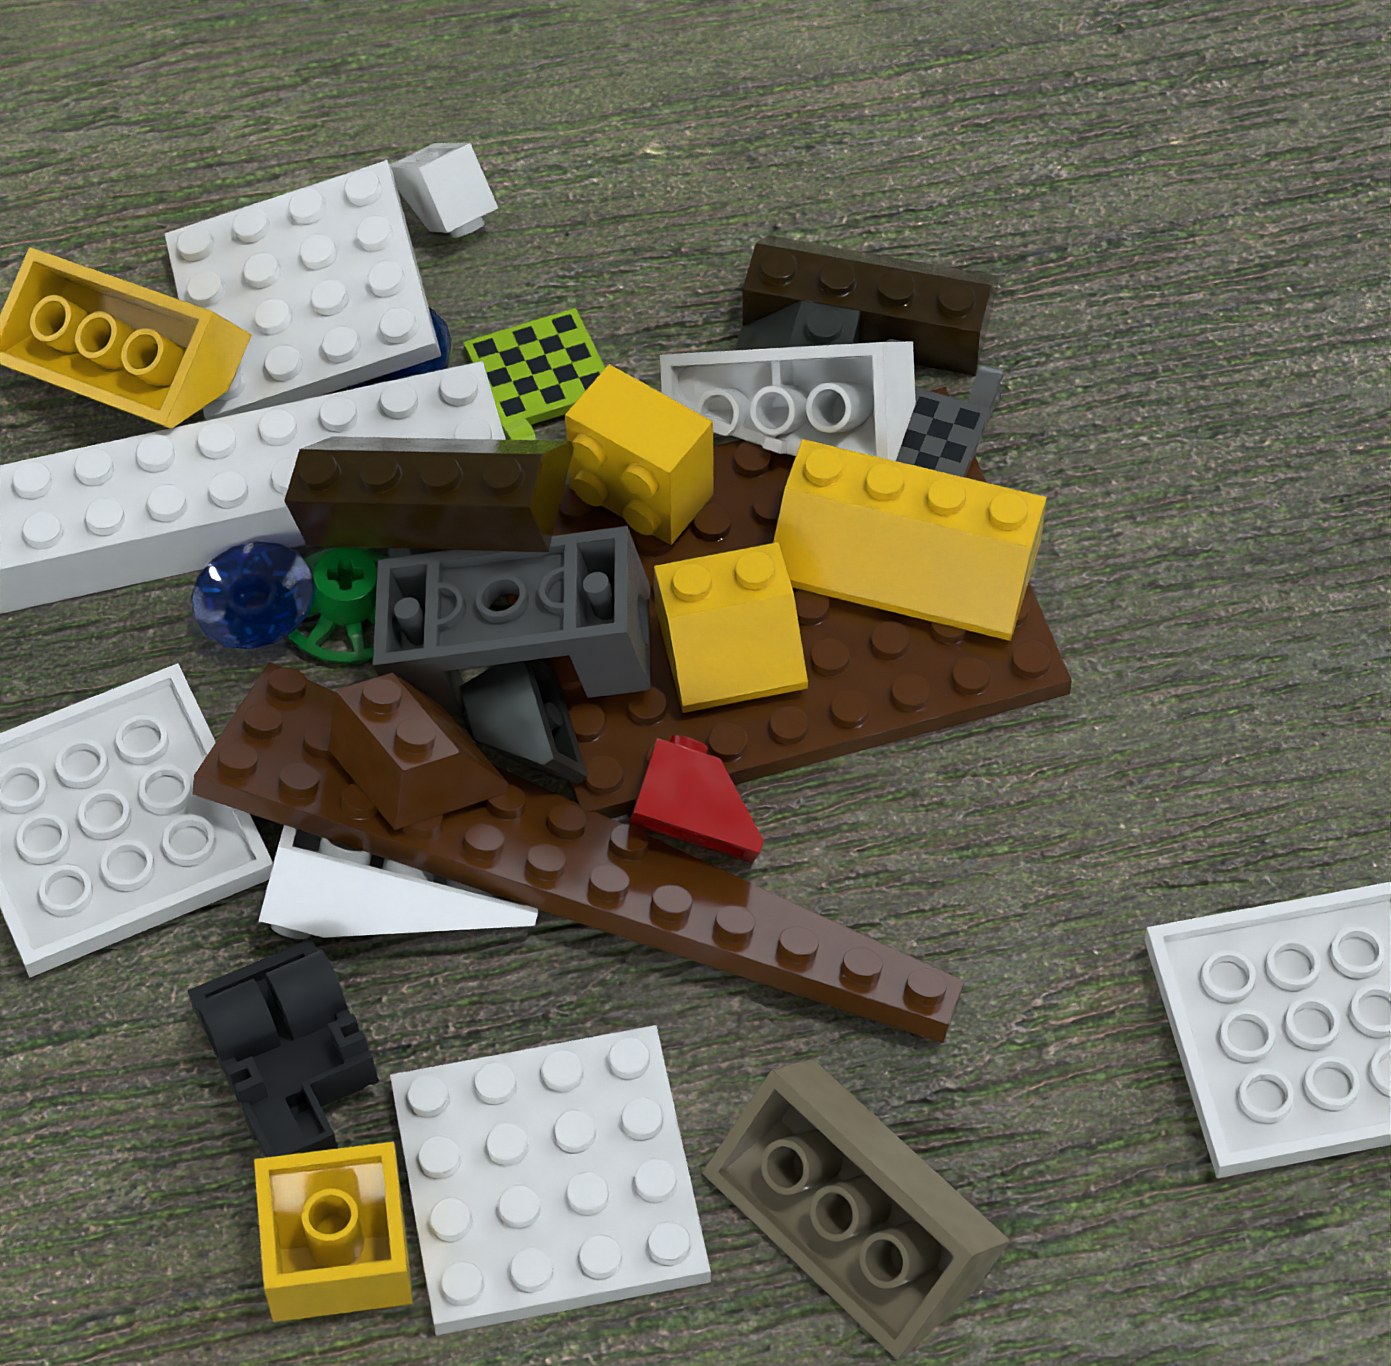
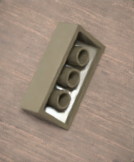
(854, 1206)

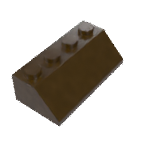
(897, 298)
(429, 493)

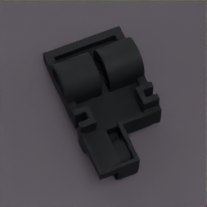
(285, 1046)

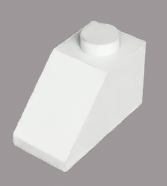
(445, 187)

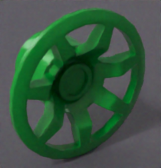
(345, 597)

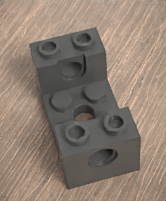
(573, 601)

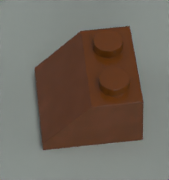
(408, 752)

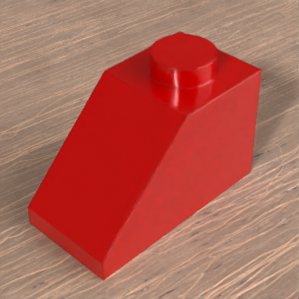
(694, 800)

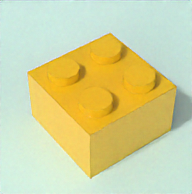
(640, 454)

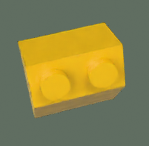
(730, 627)
(332, 1232)

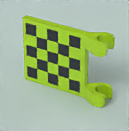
(537, 369)

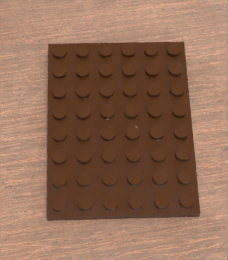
(866, 668)

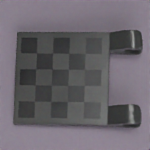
(947, 429)

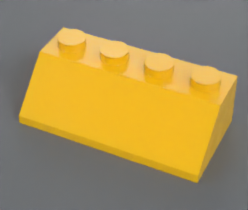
(116, 340)
(908, 538)

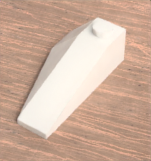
(823, 394)
(350, 892)

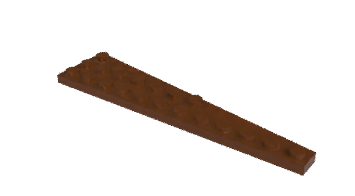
(566, 863)

